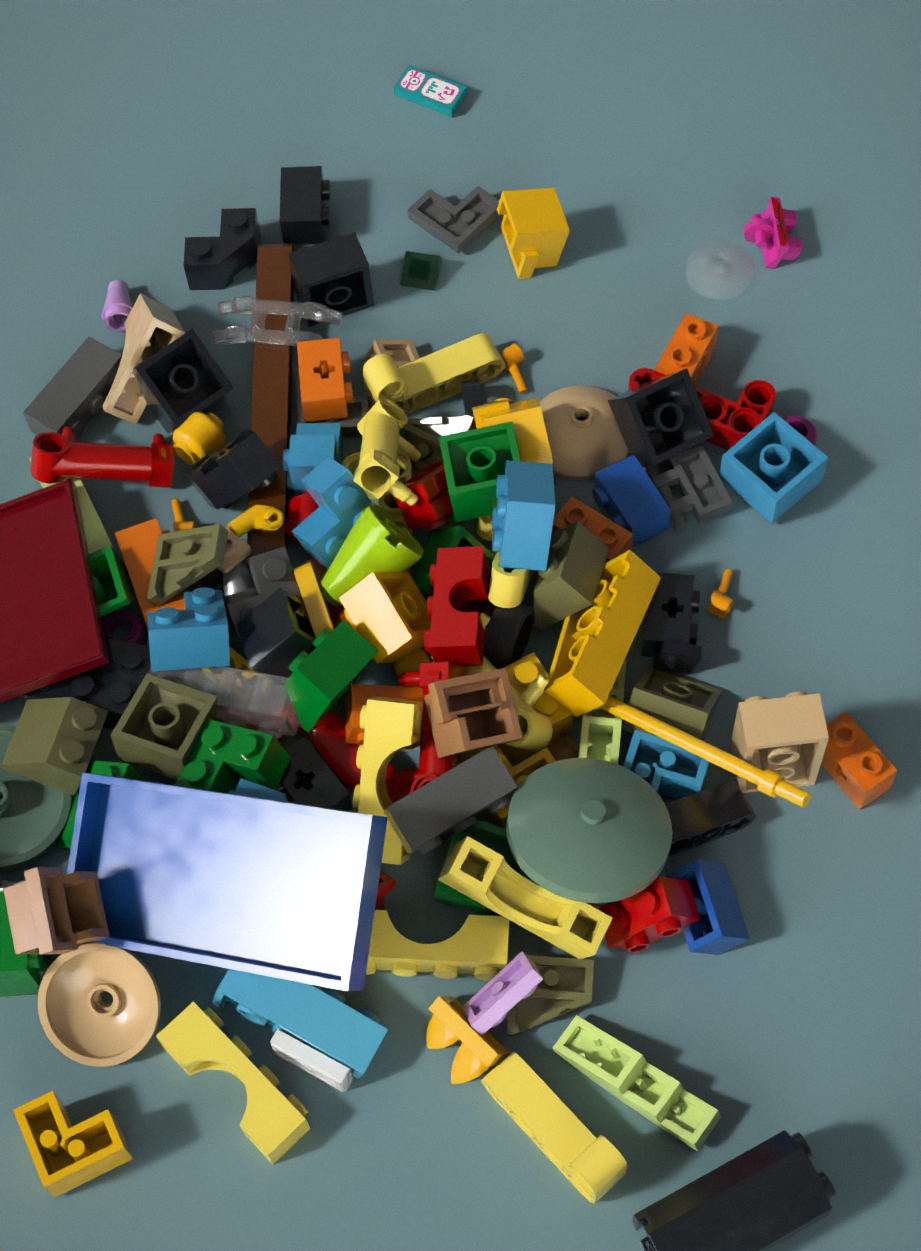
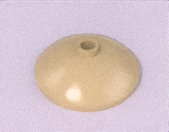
(587, 445)
(80, 1019)

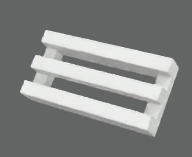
(311, 1061)

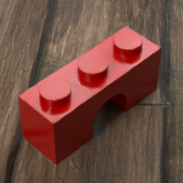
(457, 578)

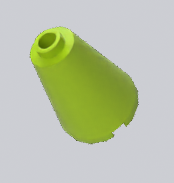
(370, 547)

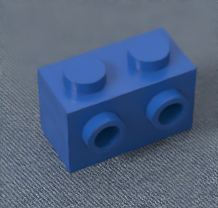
(631, 499)
(720, 914)

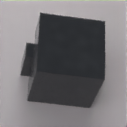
(276, 634)

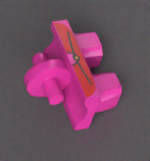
(770, 233)

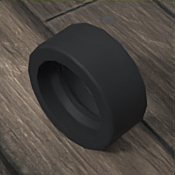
(508, 634)

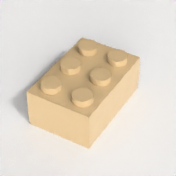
(781, 735)

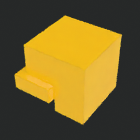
(533, 228)
(527, 424)

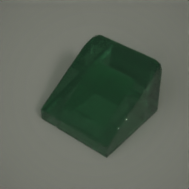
(421, 270)

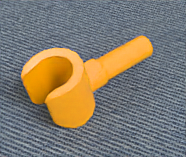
(514, 356)
(180, 523)
(720, 603)

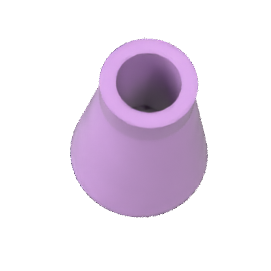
(117, 306)

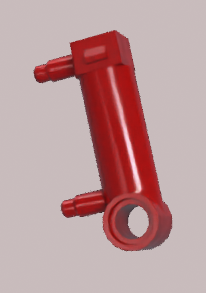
(62, 456)
(429, 764)

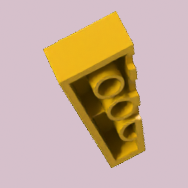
(600, 636)

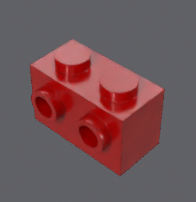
(650, 914)

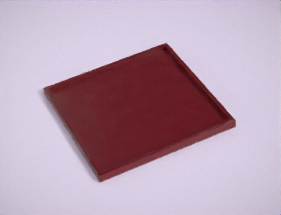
(46, 592)

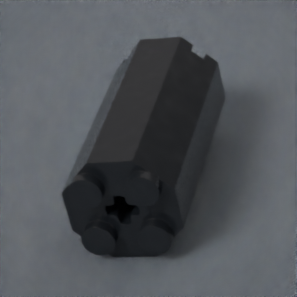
(742, 1203)

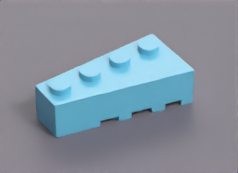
(306, 1015)

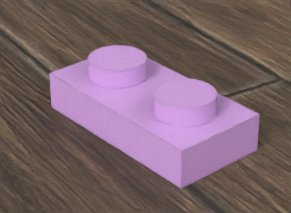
(502, 993)

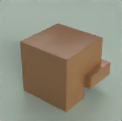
(472, 712)
(55, 911)

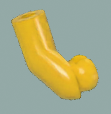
(257, 517)

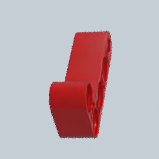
(728, 415)

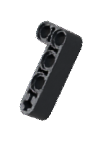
(708, 816)

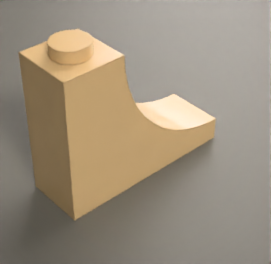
(148, 330)

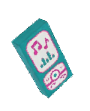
(430, 90)

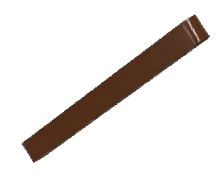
(272, 391)

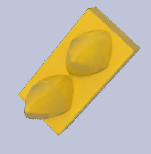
(475, 1053)

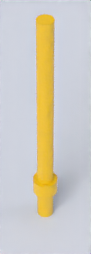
(768, 781)

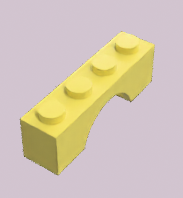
(388, 728)
(493, 883)
(476, 949)
(199, 1045)

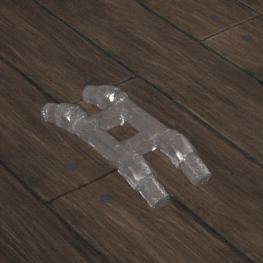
(260, 309)

